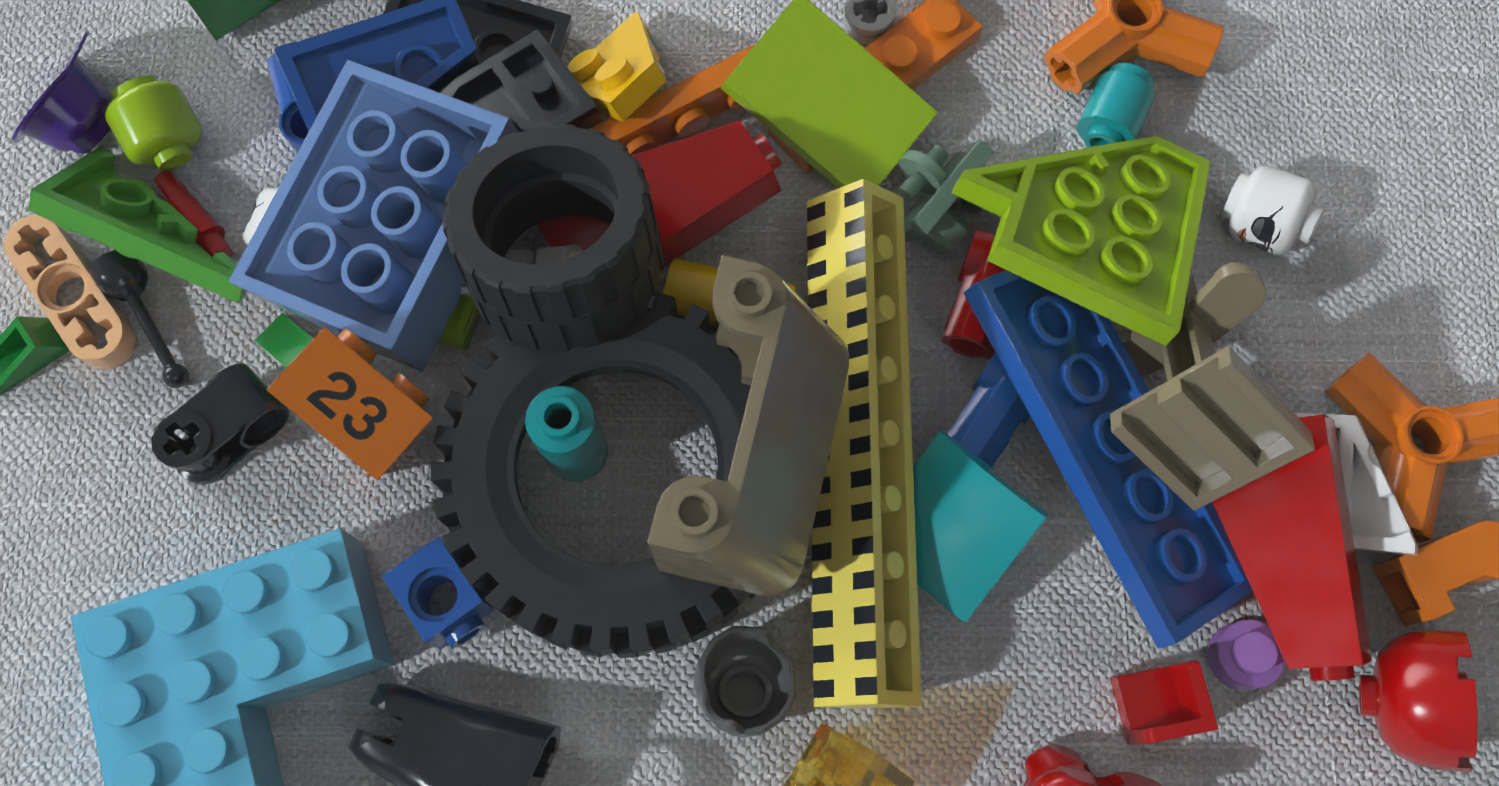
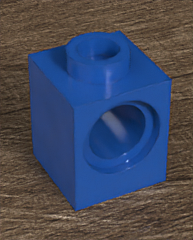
(416, 580)

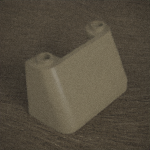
(761, 520)

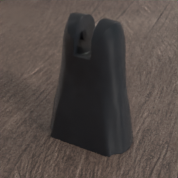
(454, 742)

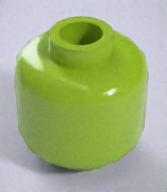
(153, 123)

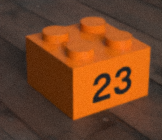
(351, 401)

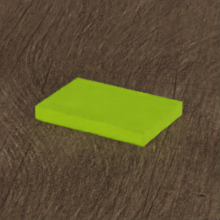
(828, 97)

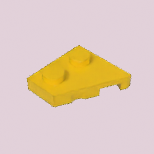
(620, 69)

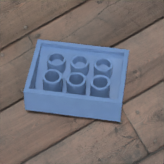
(362, 211)

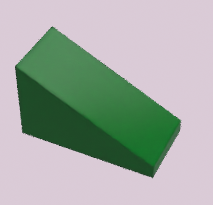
(284, 339)
(27, 348)

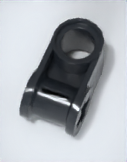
(223, 421)

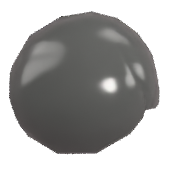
(745, 681)

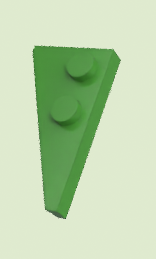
(130, 218)

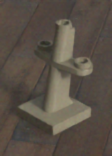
(1213, 416)

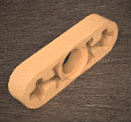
(45, 281)

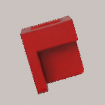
(1164, 703)

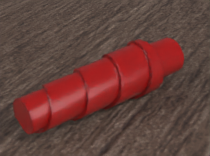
(210, 234)

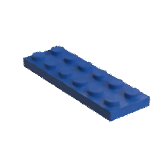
(1071, 380)

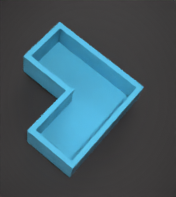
(191, 666)

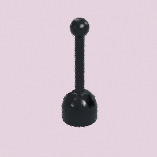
(125, 281)

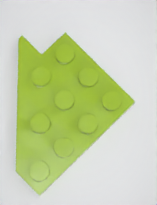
(1100, 226)

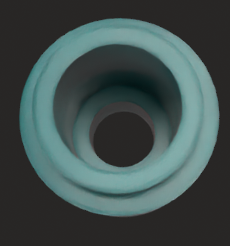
(1117, 105)

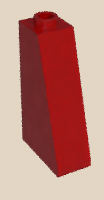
(694, 189)
(1302, 558)

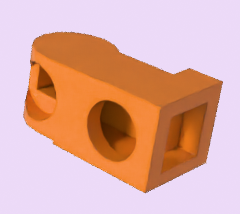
(1421, 582)

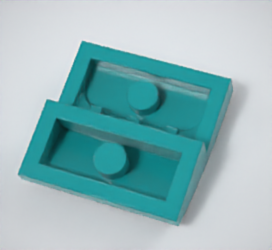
(966, 525)

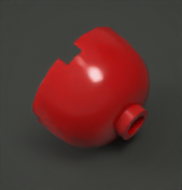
(1422, 700)

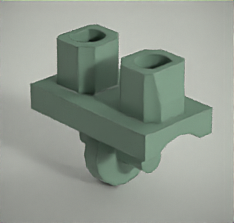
(931, 214)

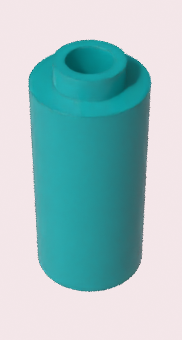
(567, 433)

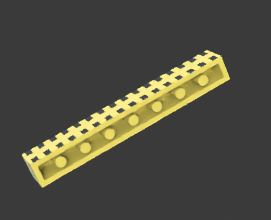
(866, 509)

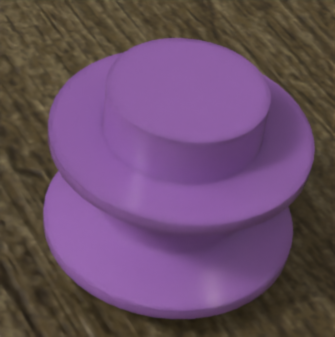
(1245, 655)

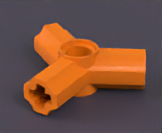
(1157, 35)
(1389, 416)

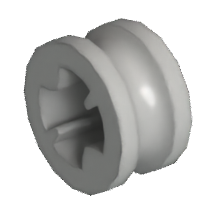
(864, 32)

